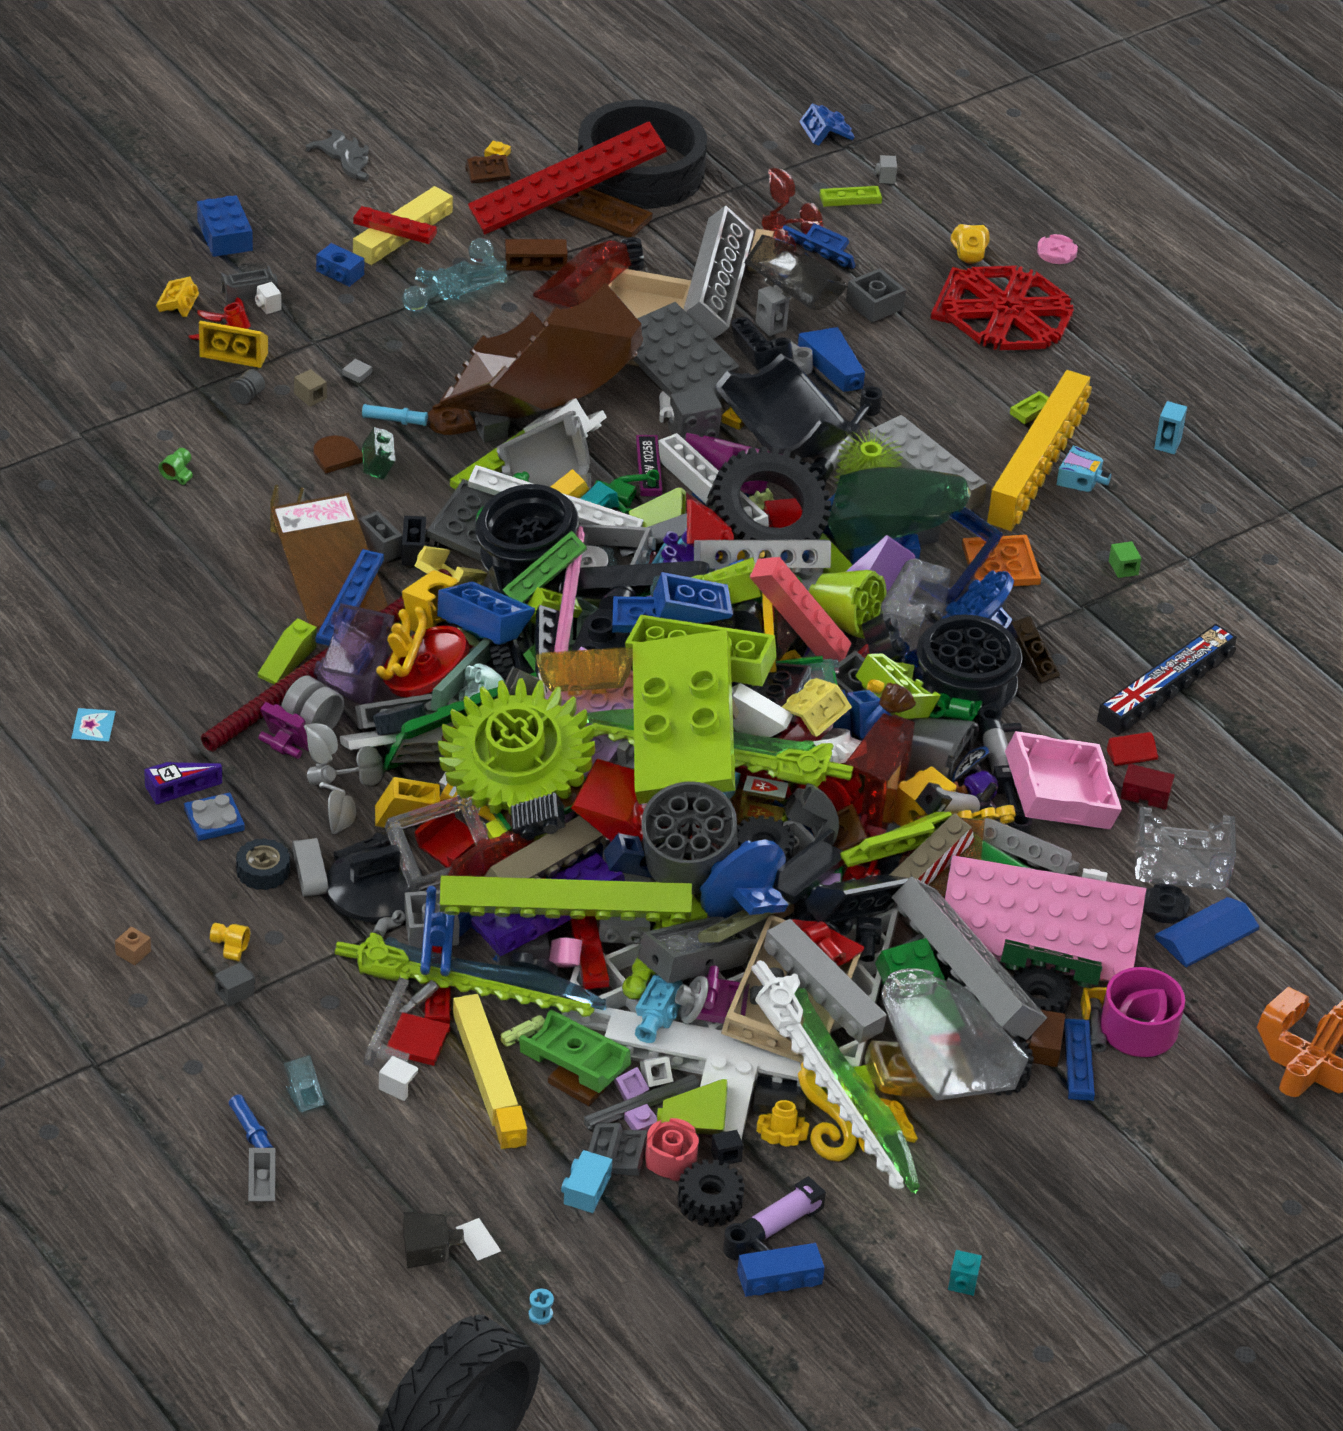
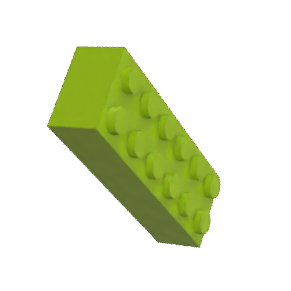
(750, 651)

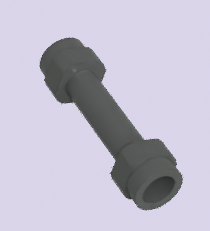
(1098, 1039)

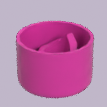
(1144, 995)

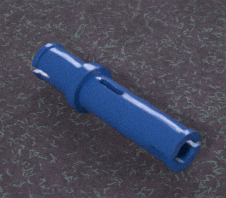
(256, 1134)

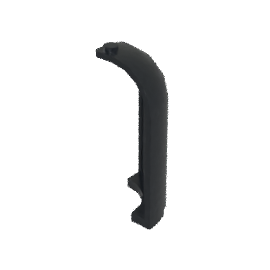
(784, 409)

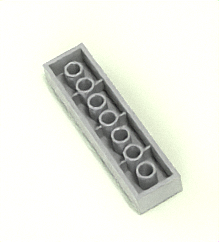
(718, 272)
(968, 958)

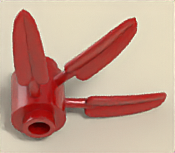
(233, 313)

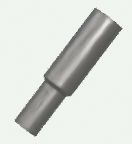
(420, 997)

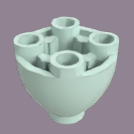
(476, 677)

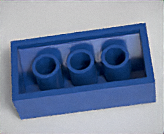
(484, 611)

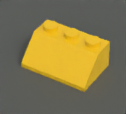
(232, 344)

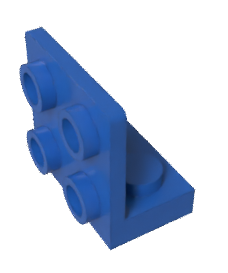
(820, 120)

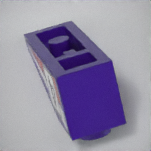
(179, 779)

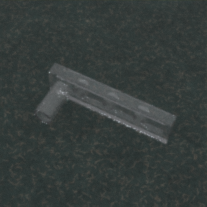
(376, 1048)

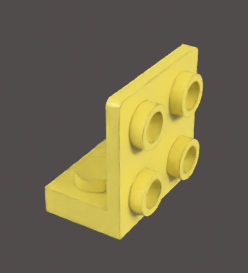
(818, 705)

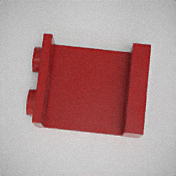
(444, 839)

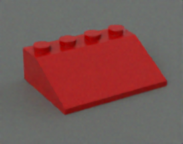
(610, 800)

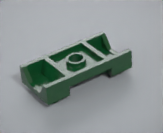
(1086, 971)

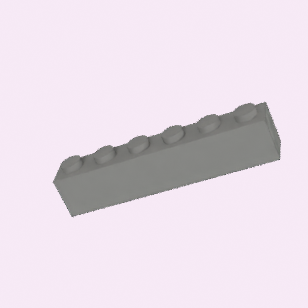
(825, 981)

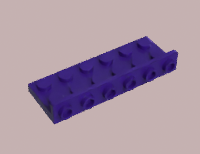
(511, 932)

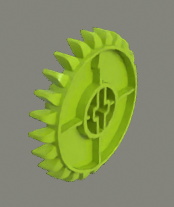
(516, 747)

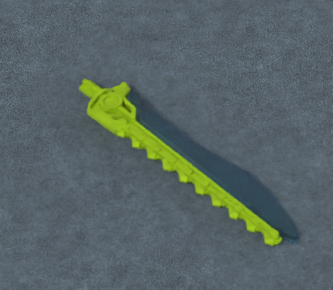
(393, 960)

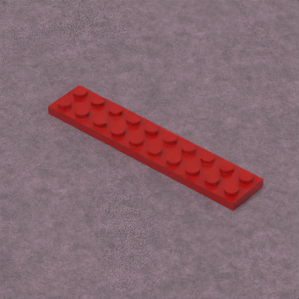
(567, 177)

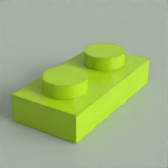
(1029, 408)

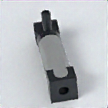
(936, 799)

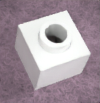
(268, 298)
(663, 1067)

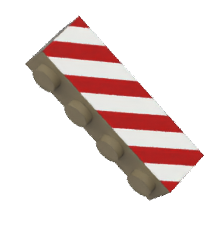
(937, 851)

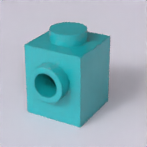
(964, 1272)

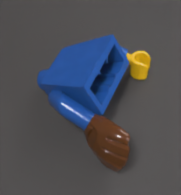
(869, 708)

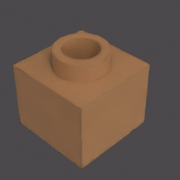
(133, 945)

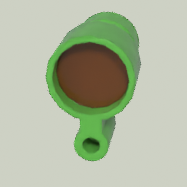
(174, 466)

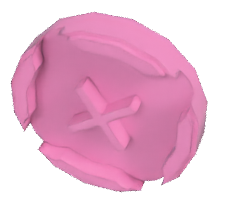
(1057, 249)

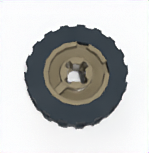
(263, 864)

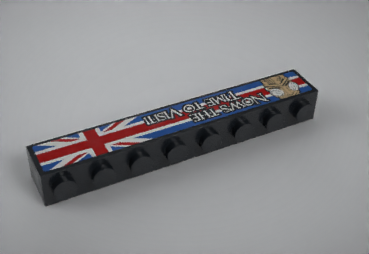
(1166, 679)

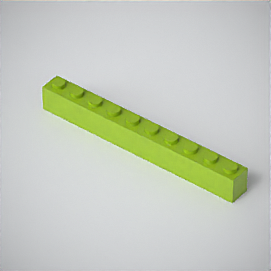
(565, 897)

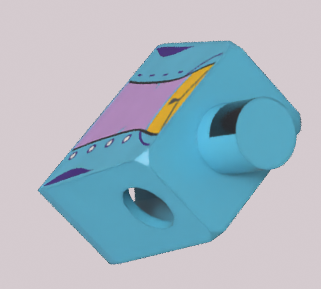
(1082, 470)

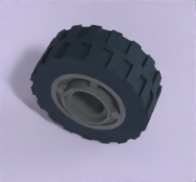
(393, 718)

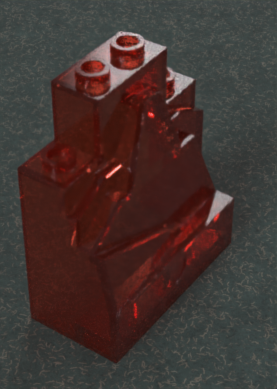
(884, 761)

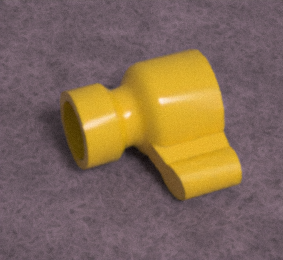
(235, 938)

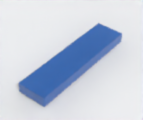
(1078, 1059)

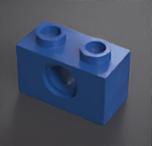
(340, 264)

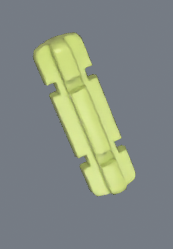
(526, 1028)

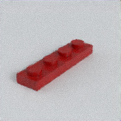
(395, 225)
(592, 959)

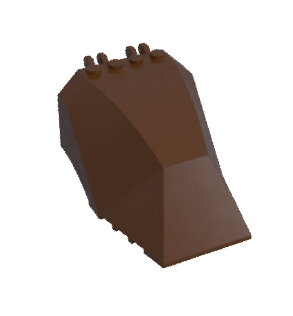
(548, 361)

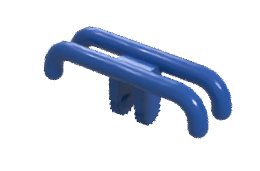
(437, 932)

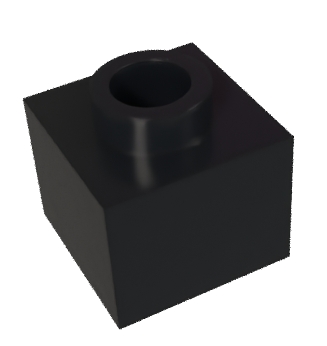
(727, 1147)

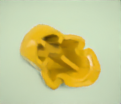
(970, 242)

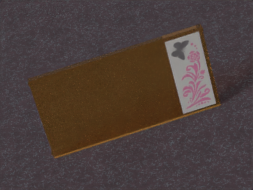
(321, 549)

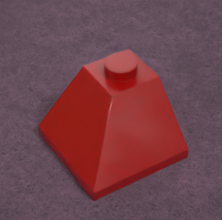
(705, 524)

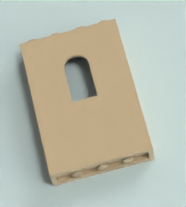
(648, 292)
(755, 1026)

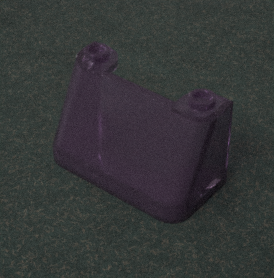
(356, 652)

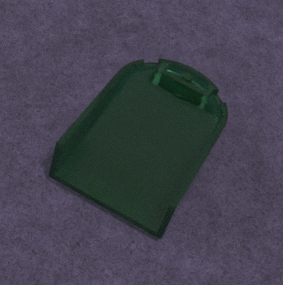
(893, 503)

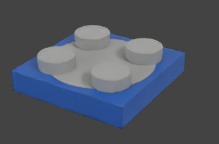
(214, 816)

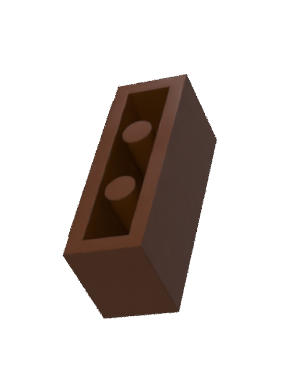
(535, 254)

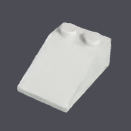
(741, 1085)

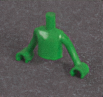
(627, 492)

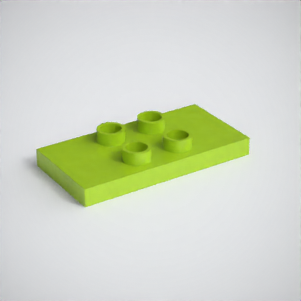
(683, 713)

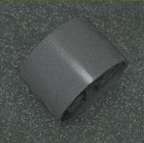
(689, 805)

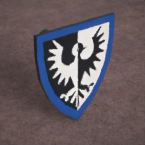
(971, 762)

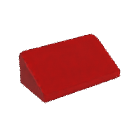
(1132, 748)

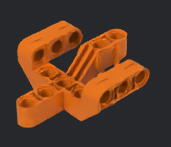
(1303, 1060)

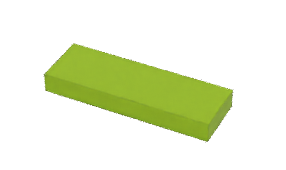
(850, 196)

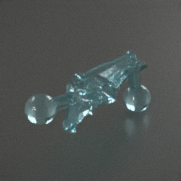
(458, 278)

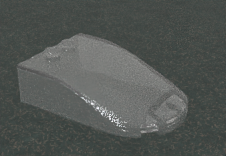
(950, 1036)

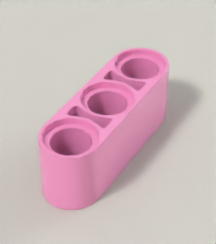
(565, 952)

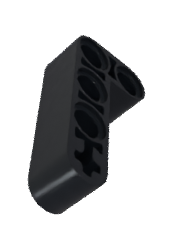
(755, 346)

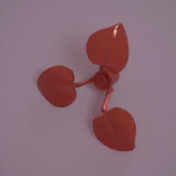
(781, 188)

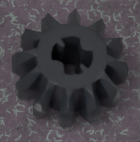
(635, 252)

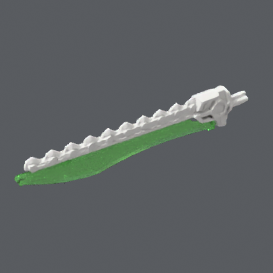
(870, 1117)

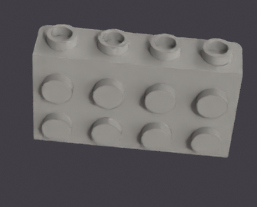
(1028, 847)

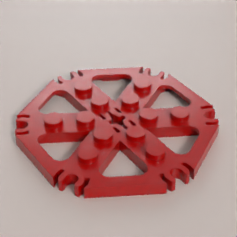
(1008, 307)

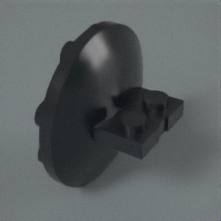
(368, 884)

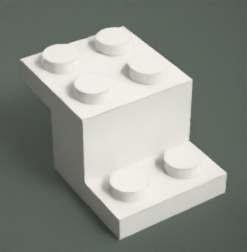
(589, 422)

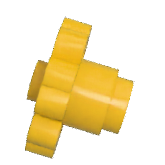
(783, 1125)

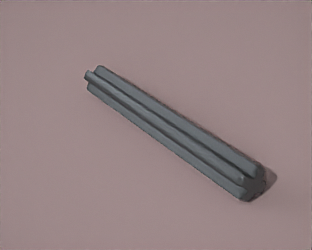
(650, 1098)

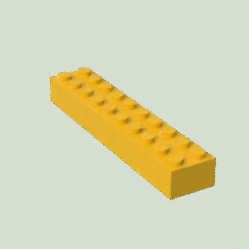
(1039, 450)

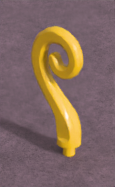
(819, 1098)

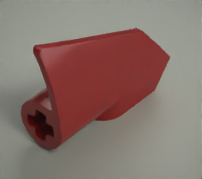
(833, 944)

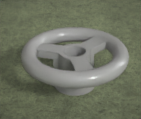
(689, 997)

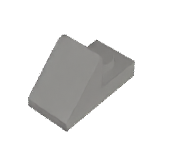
(262, 1174)

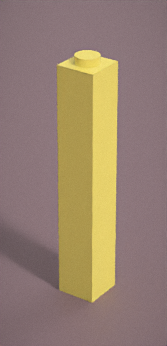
(483, 1054)

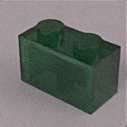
(378, 453)

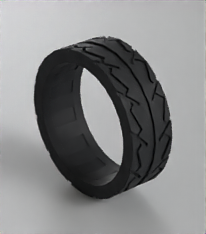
(650, 185)
(466, 1369)

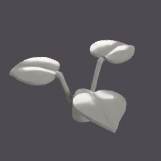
(321, 745)

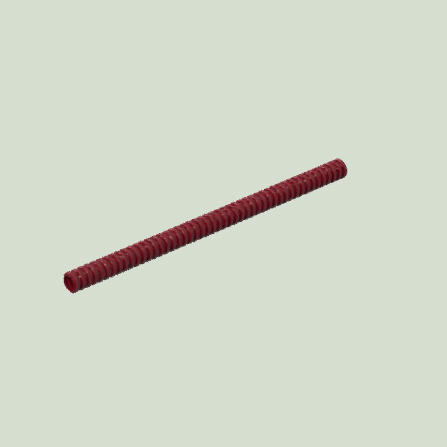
(251, 712)

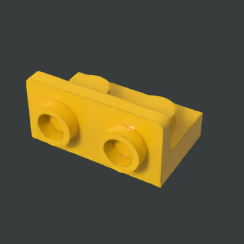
(178, 295)

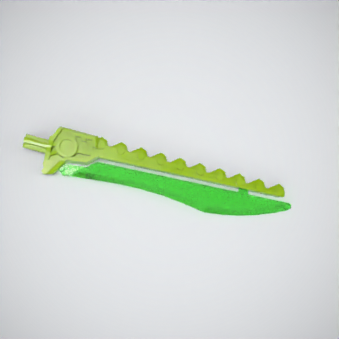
(781, 758)

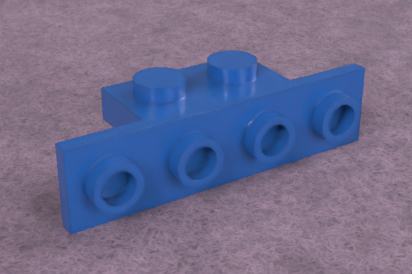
(825, 242)

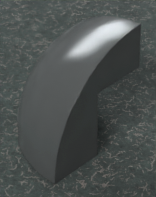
(813, 810)

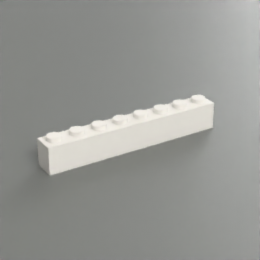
(698, 473)

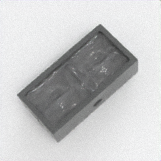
(678, 955)

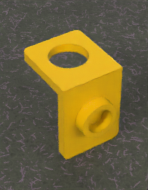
(1088, 993)

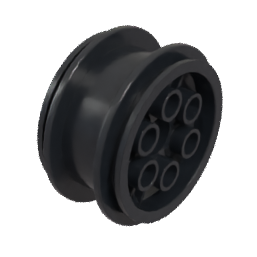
(523, 526)
(969, 660)

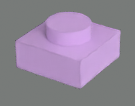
(631, 1084)
(640, 1118)

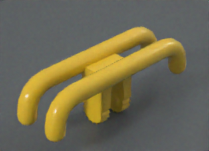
(403, 644)

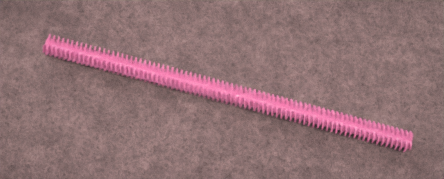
(568, 600)

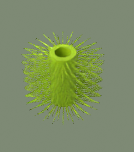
(869, 456)

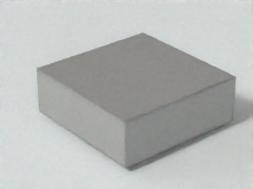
(357, 370)

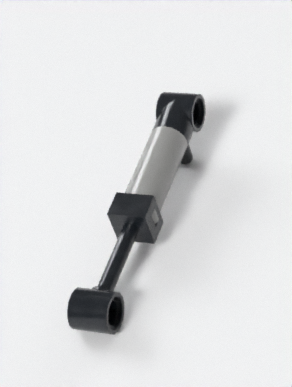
(869, 405)
(995, 739)

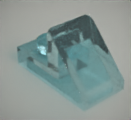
(303, 1084)

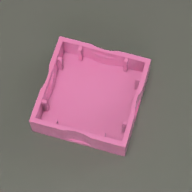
(1062, 780)

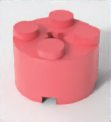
(671, 1148)

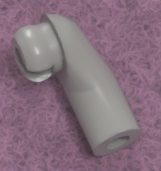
(389, 922)

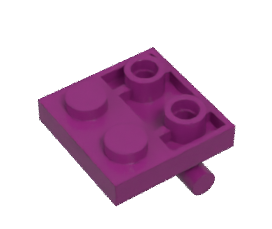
(287, 729)
(720, 997)

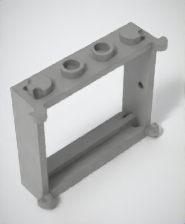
(619, 536)

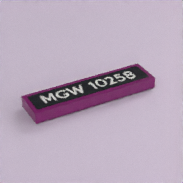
(648, 459)

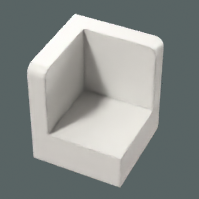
(396, 1076)

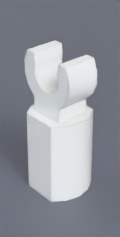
(665, 407)

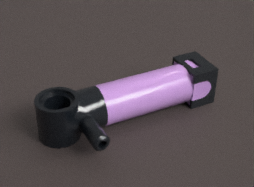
(741, 1237)

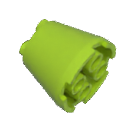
(850, 598)

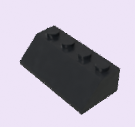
(853, 898)

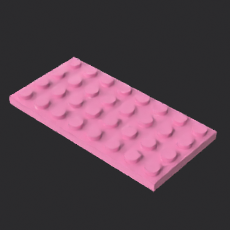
(1048, 911)

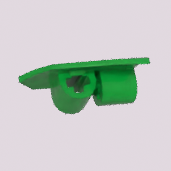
(955, 708)

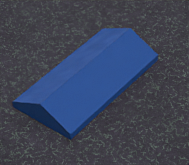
(1208, 931)

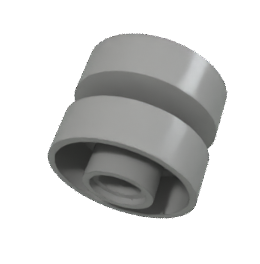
(314, 702)

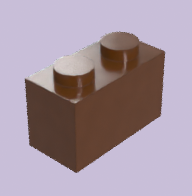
(1047, 1039)

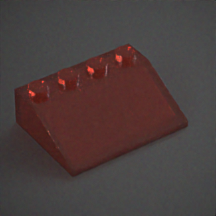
(585, 274)

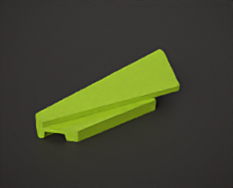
(896, 841)

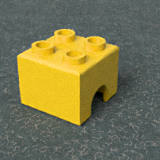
(425, 594)
(907, 792)

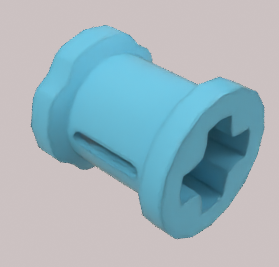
(651, 1022)
(544, 1305)

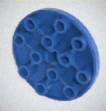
(985, 598)
(745, 881)

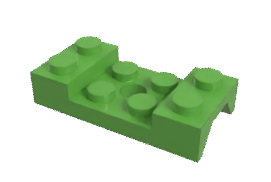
(595, 1061)

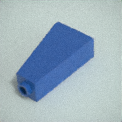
(834, 358)

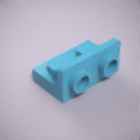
(660, 997)

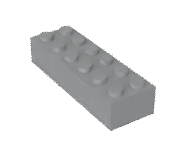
(925, 454)

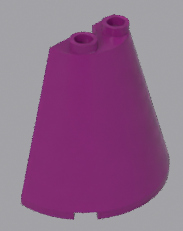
(718, 452)

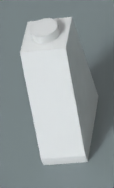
(758, 714)

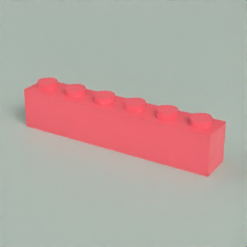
(800, 608)

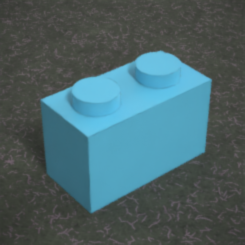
(1170, 427)
(587, 1181)

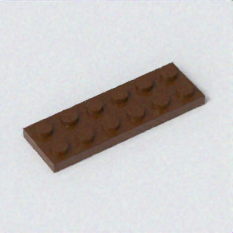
(605, 212)

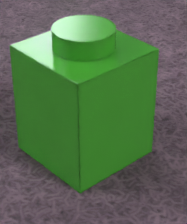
(1125, 559)

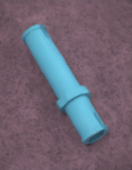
(398, 415)

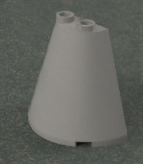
(548, 451)

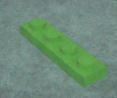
(545, 568)

